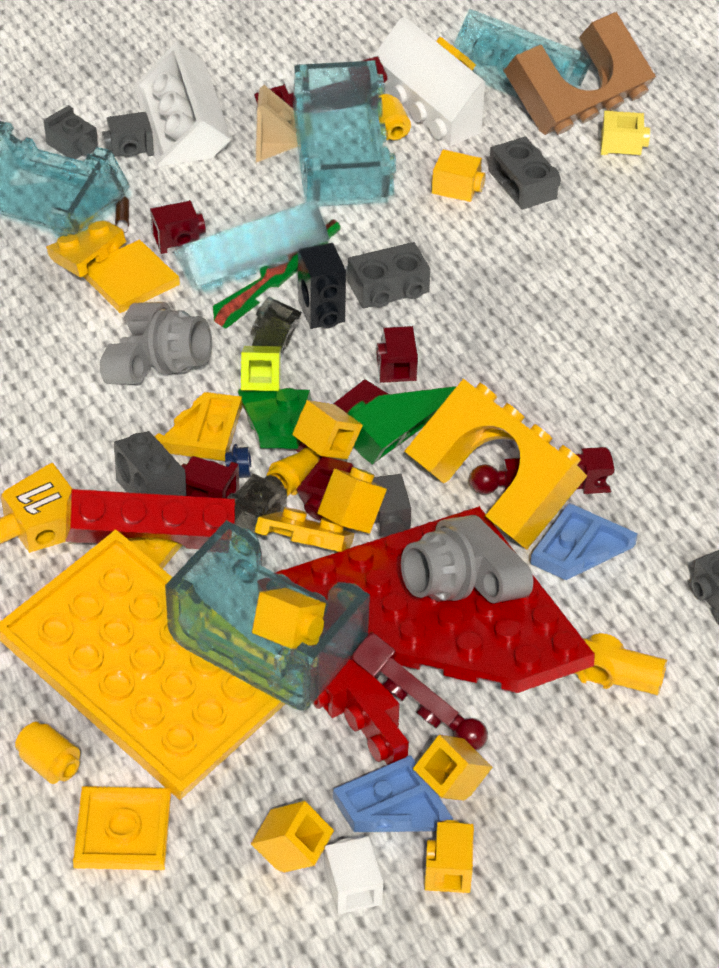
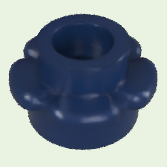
(241, 456)

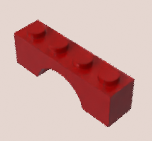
(181, 519)

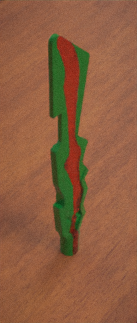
(241, 302)

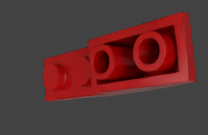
(366, 708)

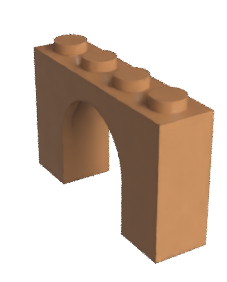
(558, 104)

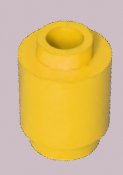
(395, 118)
(47, 752)

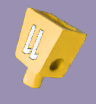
(36, 509)

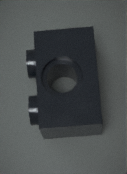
(321, 285)

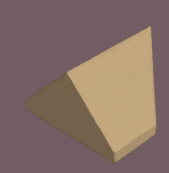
(274, 125)

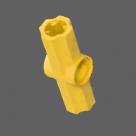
(622, 666)

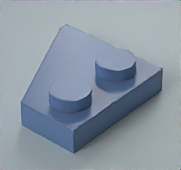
(580, 543)
(391, 801)

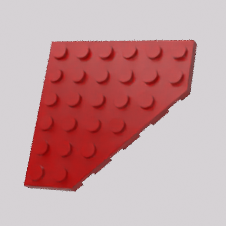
(469, 638)

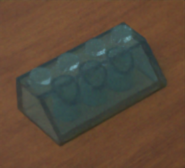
(495, 43)
(250, 245)

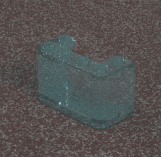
(342, 134)
(214, 611)

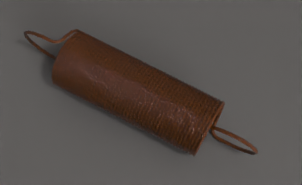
(122, 211)

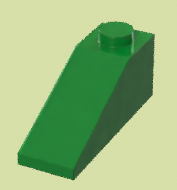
(394, 419)

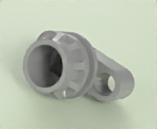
(160, 339)
(464, 556)

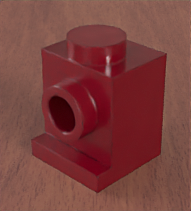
(176, 225)
(397, 355)
(210, 479)
(316, 482)

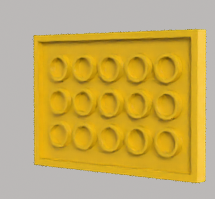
(109, 652)

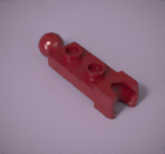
(595, 463)
(378, 659)

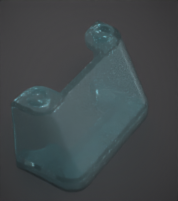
(56, 188)

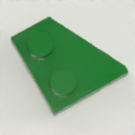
(274, 415)

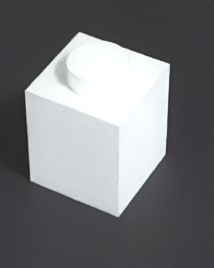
(353, 874)

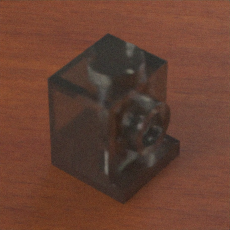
(274, 324)
(258, 497)

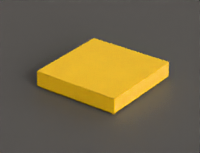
(131, 276)
(122, 828)

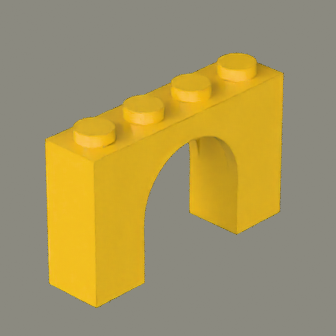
(544, 475)

